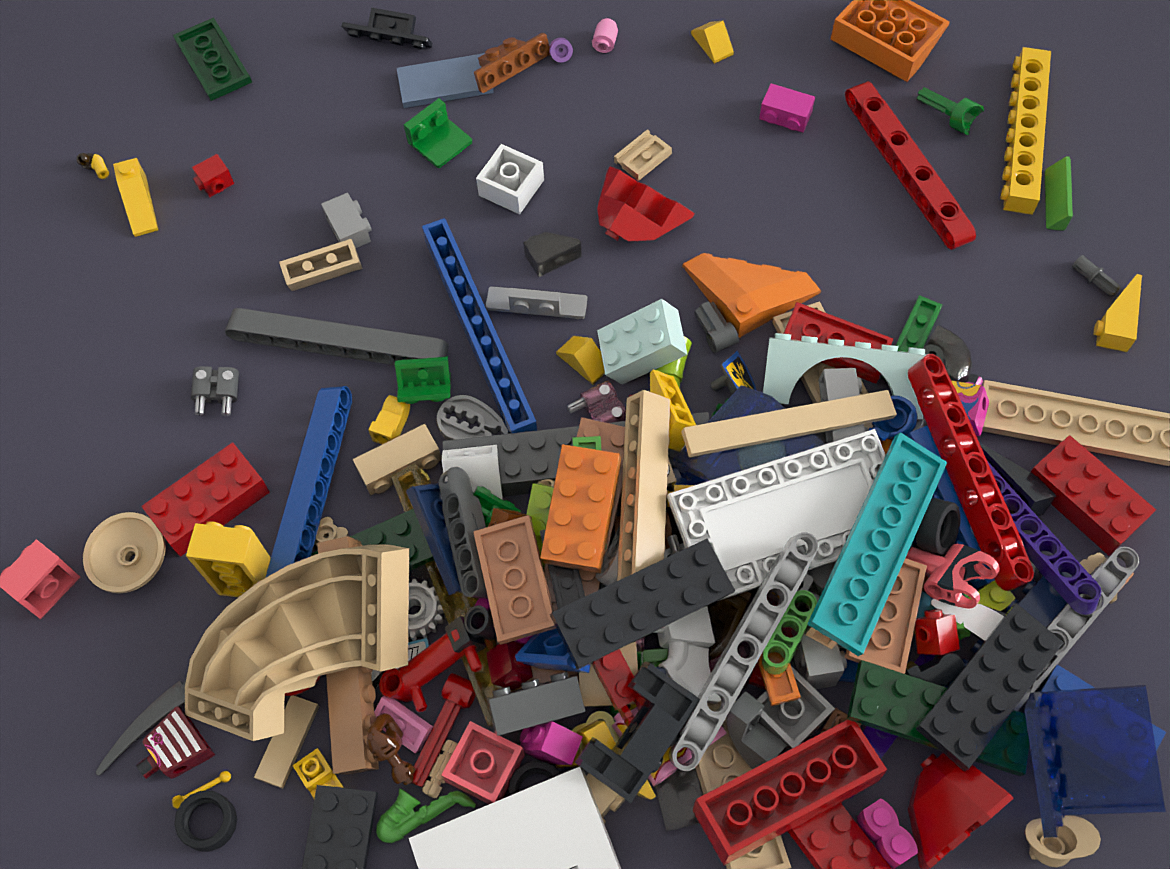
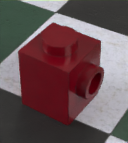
(505, 669)

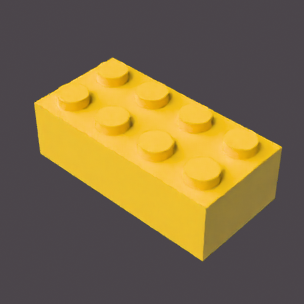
(228, 557)

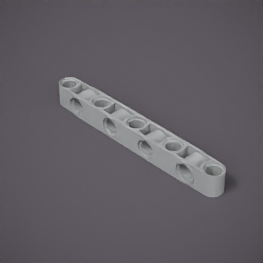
(1071, 625)
(755, 629)

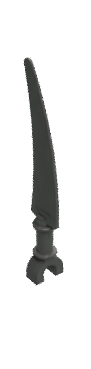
(148, 718)

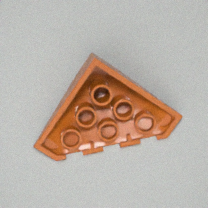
(749, 292)

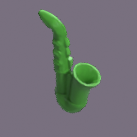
(402, 818)

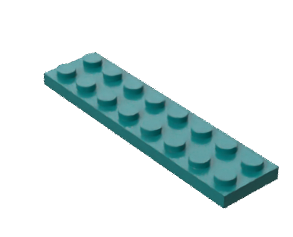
(877, 545)

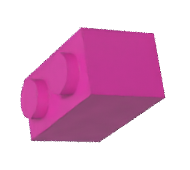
(787, 107)
(550, 743)

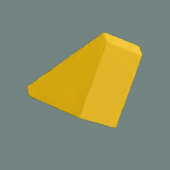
(714, 40)
(583, 357)

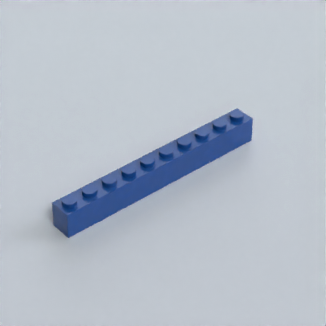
(479, 328)

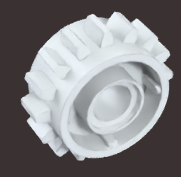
(429, 615)

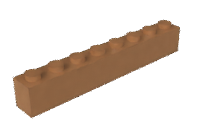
(350, 703)

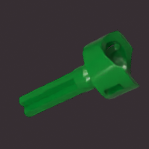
(960, 114)

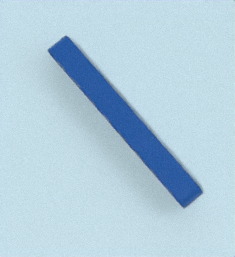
(312, 478)

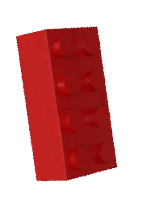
(209, 493)
(1092, 495)

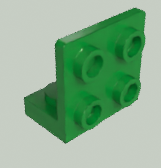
(436, 135)

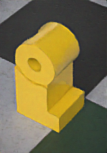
(389, 421)

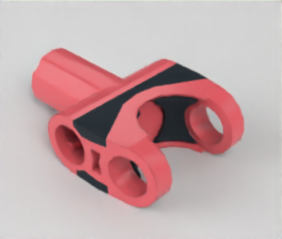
(950, 573)

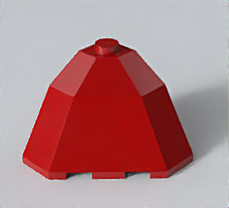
(636, 210)
(950, 806)

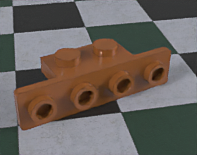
(509, 59)

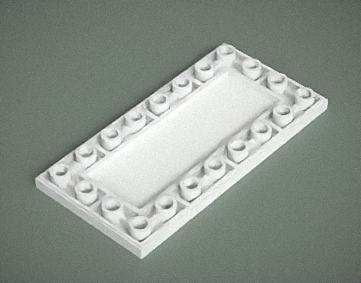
(762, 507)

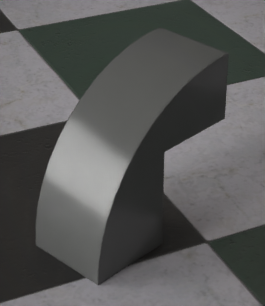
(750, 738)

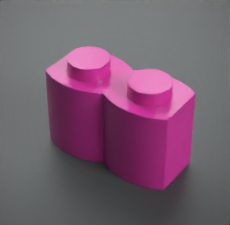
(882, 827)

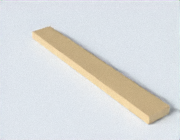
(788, 423)

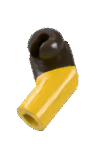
(93, 162)

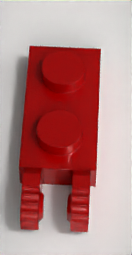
(615, 678)

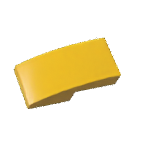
(316, 771)

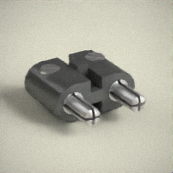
(214, 385)

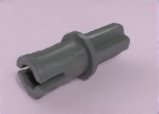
(1095, 275)

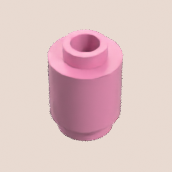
(605, 35)

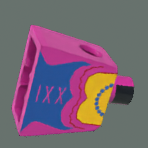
(973, 400)

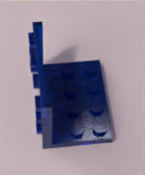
(1093, 753)

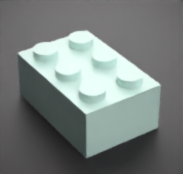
(642, 342)

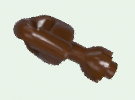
(386, 745)

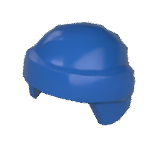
(903, 422)

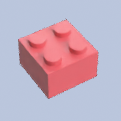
(38, 579)
(483, 764)

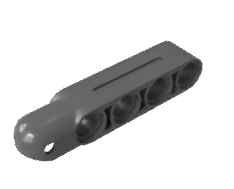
(462, 517)

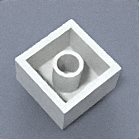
(510, 179)

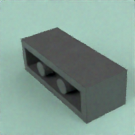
(535, 703)

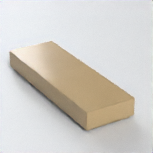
(285, 747)

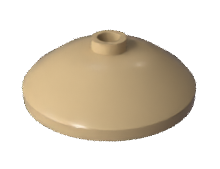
(112, 545)

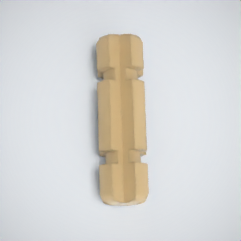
(432, 787)

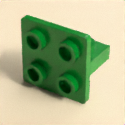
(423, 379)

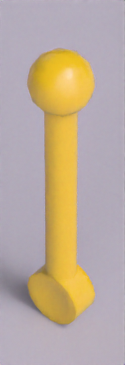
(224, 777)

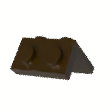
(725, 617)

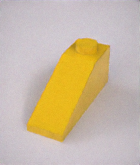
(136, 196)
(1120, 323)
(681, 417)

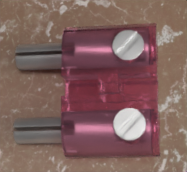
(601, 403)

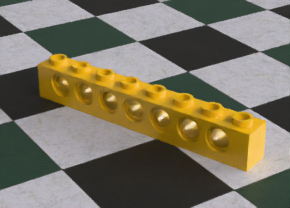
(1026, 131)

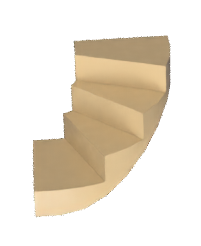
(296, 626)

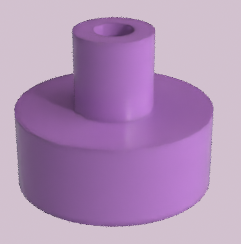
(563, 54)

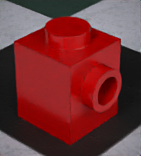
(212, 175)
(936, 633)

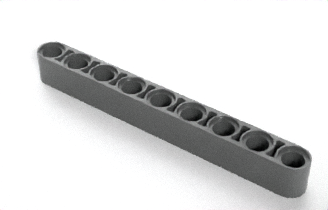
(330, 337)

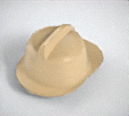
(1074, 840)

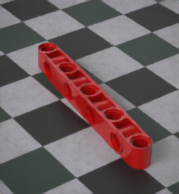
(910, 166)
(970, 472)

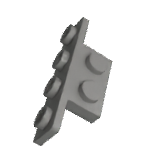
(536, 302)

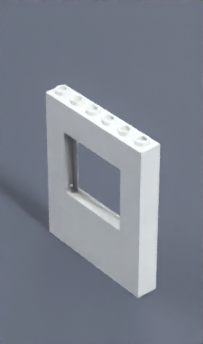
(533, 829)

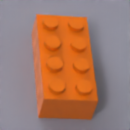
(581, 508)

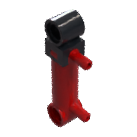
(462, 639)

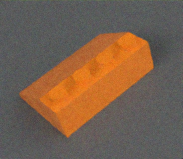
(889, 33)

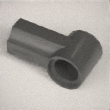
(718, 332)

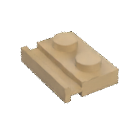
(643, 155)

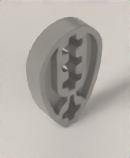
(474, 410)

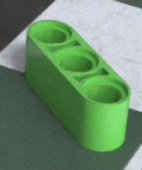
(785, 645)

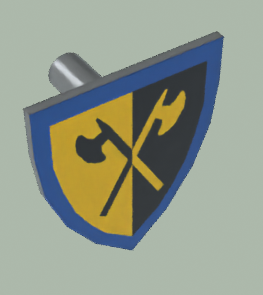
(735, 374)

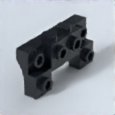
(646, 737)

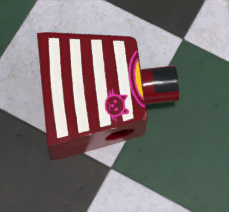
(174, 746)

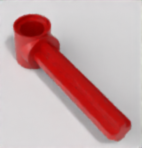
(458, 695)

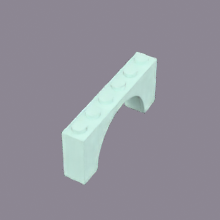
(792, 358)

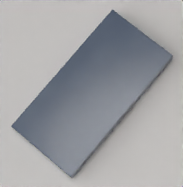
(439, 79)

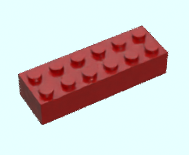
(788, 790)

